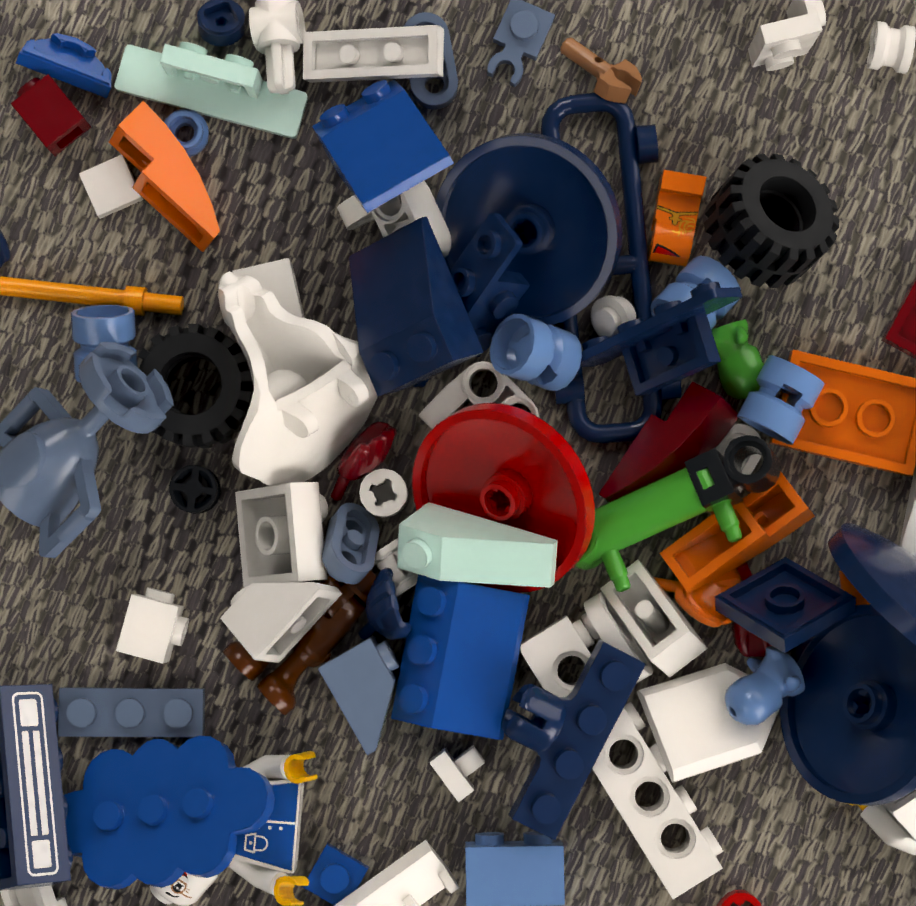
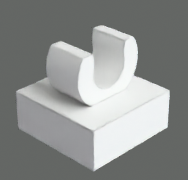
(455, 771)

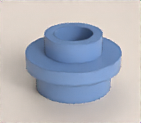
(193, 119)

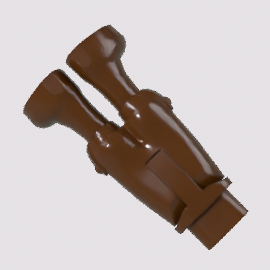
(312, 648)

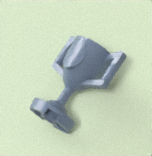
(56, 460)

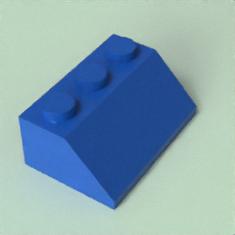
(460, 657)

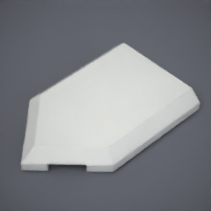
(694, 724)

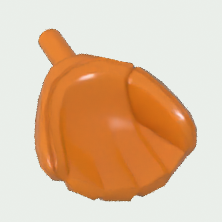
(701, 602)

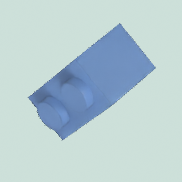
(514, 871)

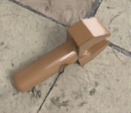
(613, 81)

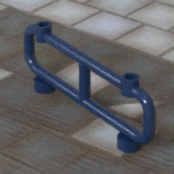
(636, 147)

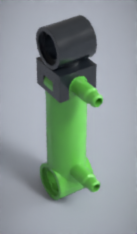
(705, 485)

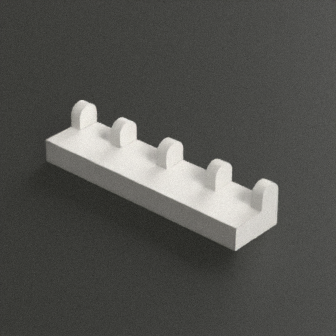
(406, 881)

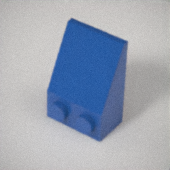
(380, 144)

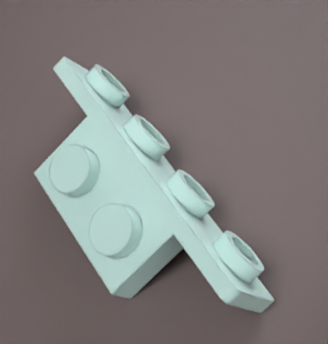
(210, 86)

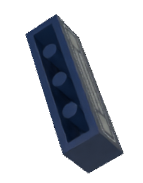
(31, 792)

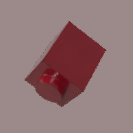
(50, 114)

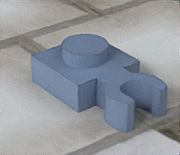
(521, 34)

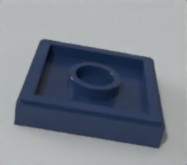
(785, 604)

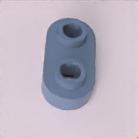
(450, 80)
(350, 543)

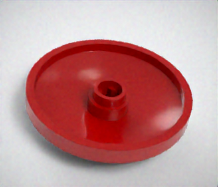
(509, 471)

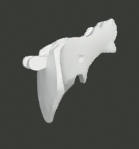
(305, 382)

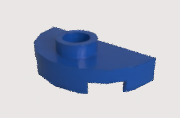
(68, 61)

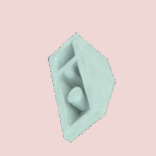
(474, 549)

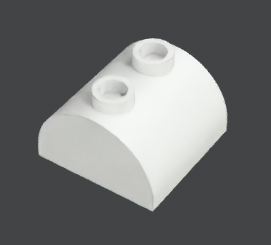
(281, 533)

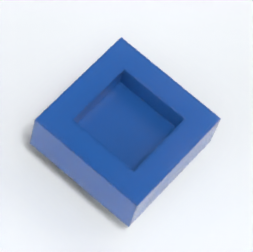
(335, 875)

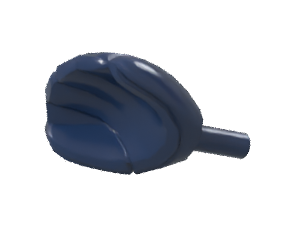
(383, 610)

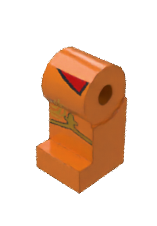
(675, 217)

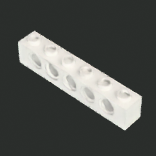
(679, 866)

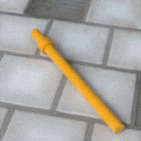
(132, 296)

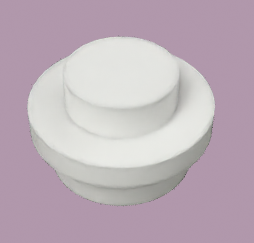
(609, 313)

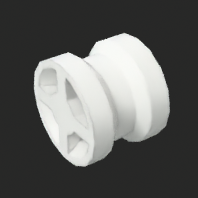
(891, 47)
(390, 496)

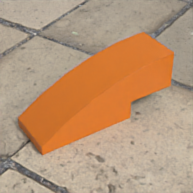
(167, 175)
(763, 519)

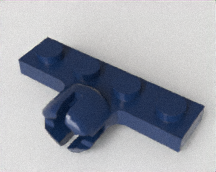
(568, 735)

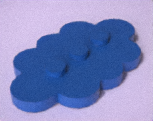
(164, 812)

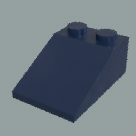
(408, 310)

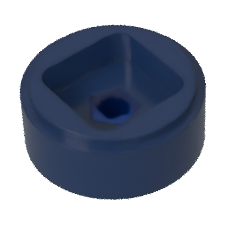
(221, 22)

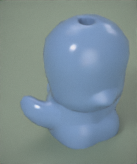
(761, 693)

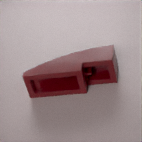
(663, 446)

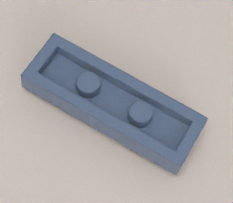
(131, 712)

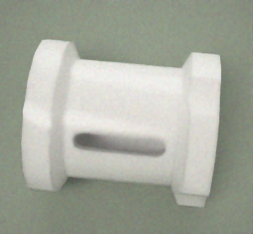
(387, 558)

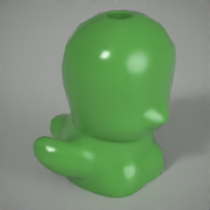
(739, 360)

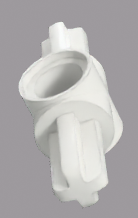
(277, 34)

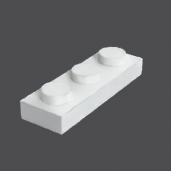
(373, 54)

